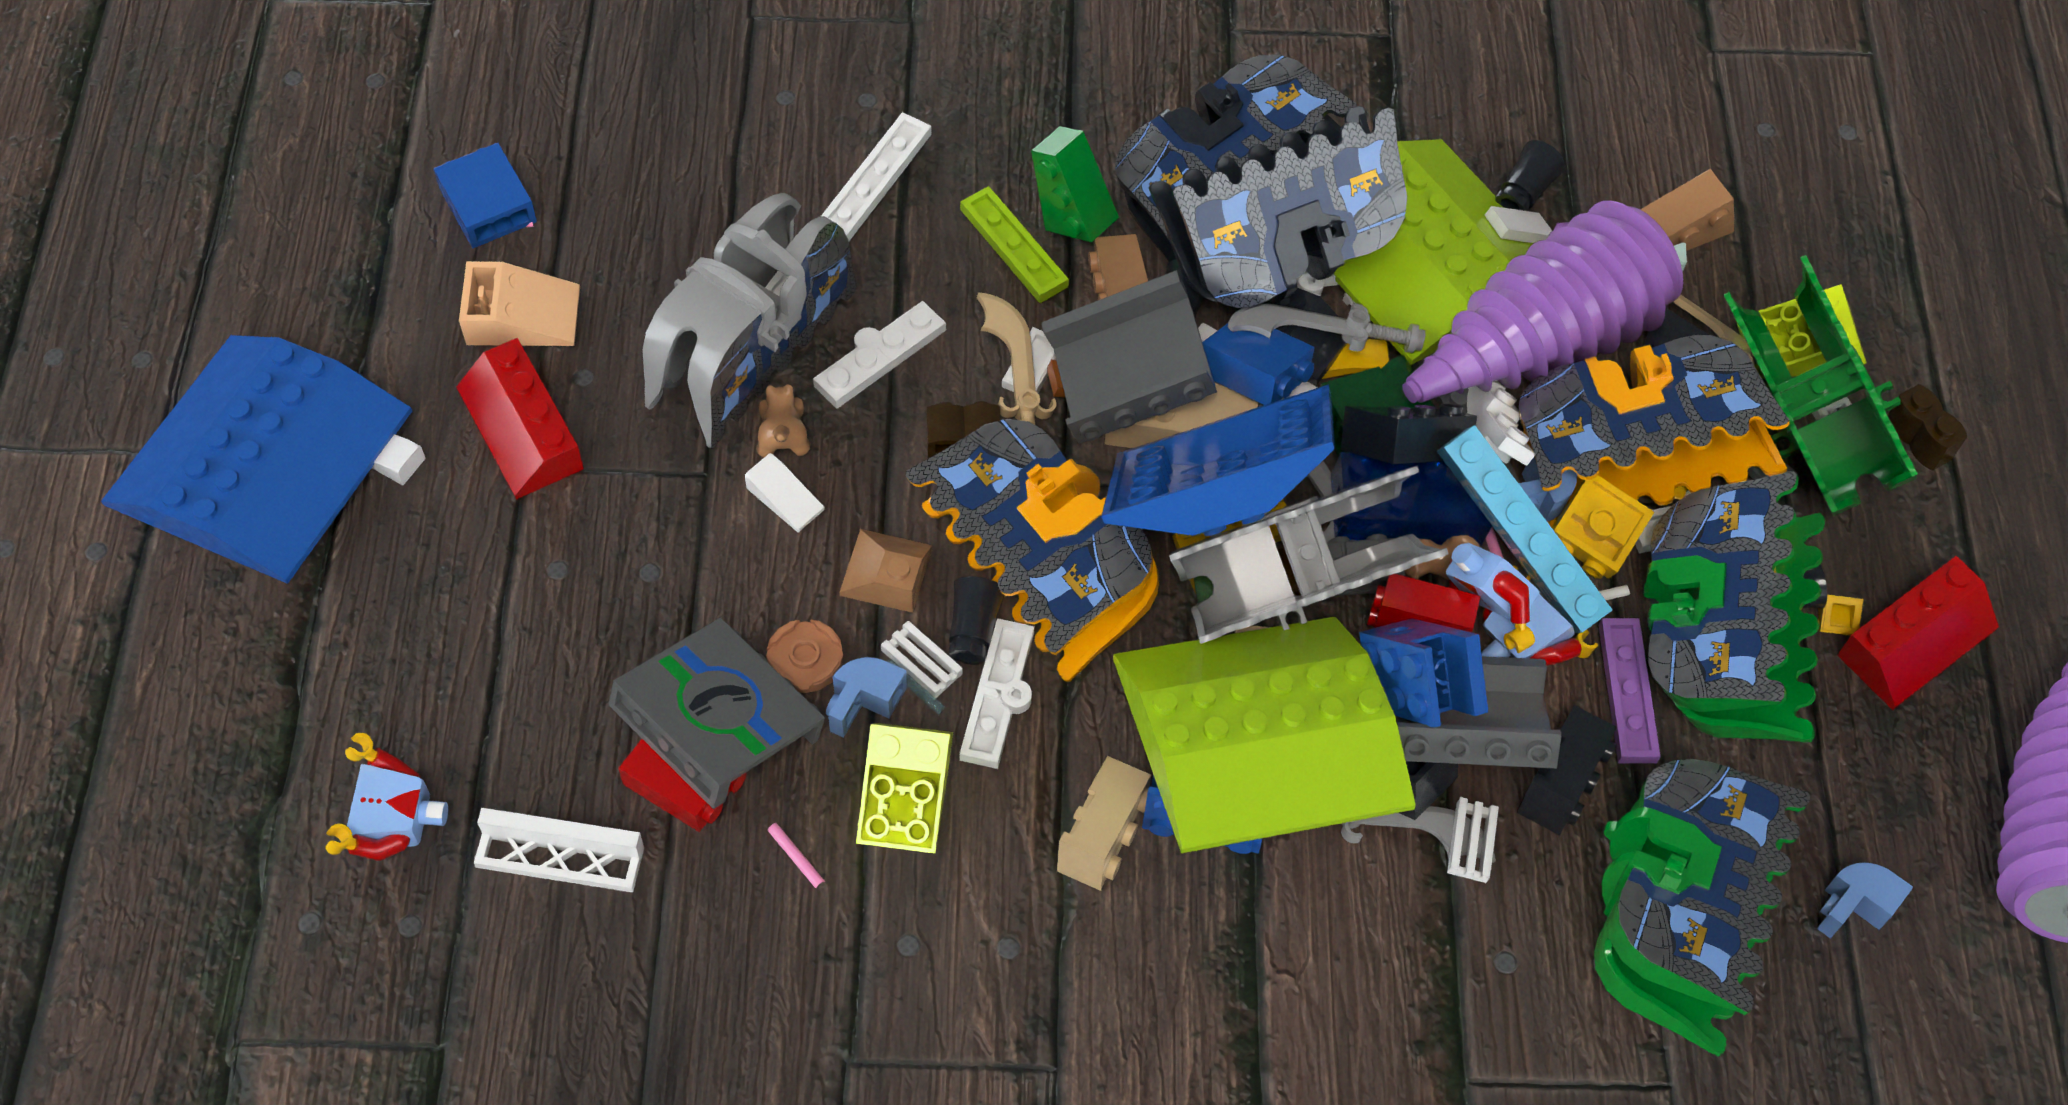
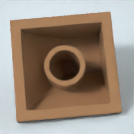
(886, 570)

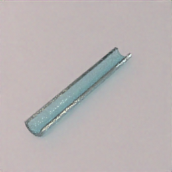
(922, 693)

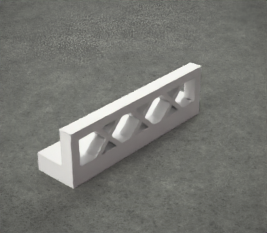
(559, 835)

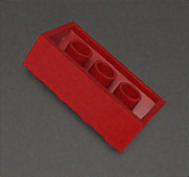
(519, 420)
(1921, 633)

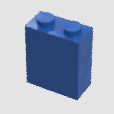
(485, 195)
(1259, 365)

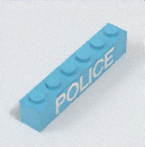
(1524, 529)

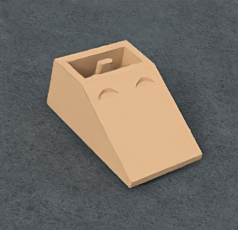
(518, 303)

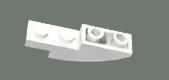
(1498, 422)

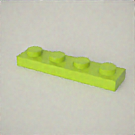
(1014, 244)

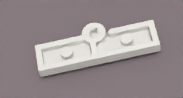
(878, 353)
(998, 694)

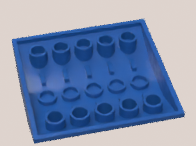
(260, 454)
(1222, 468)

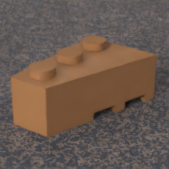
(1695, 211)
(1116, 264)

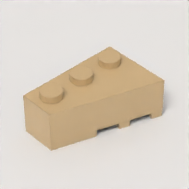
(1104, 824)

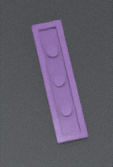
(1629, 690)

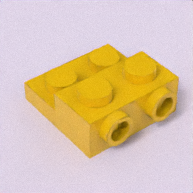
(1601, 526)

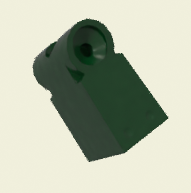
(1370, 389)

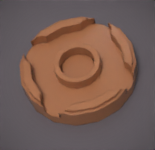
(806, 654)

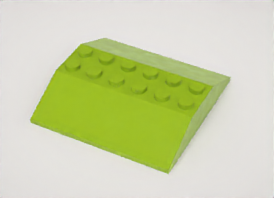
(1438, 252)
(1266, 733)

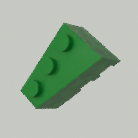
(1071, 186)

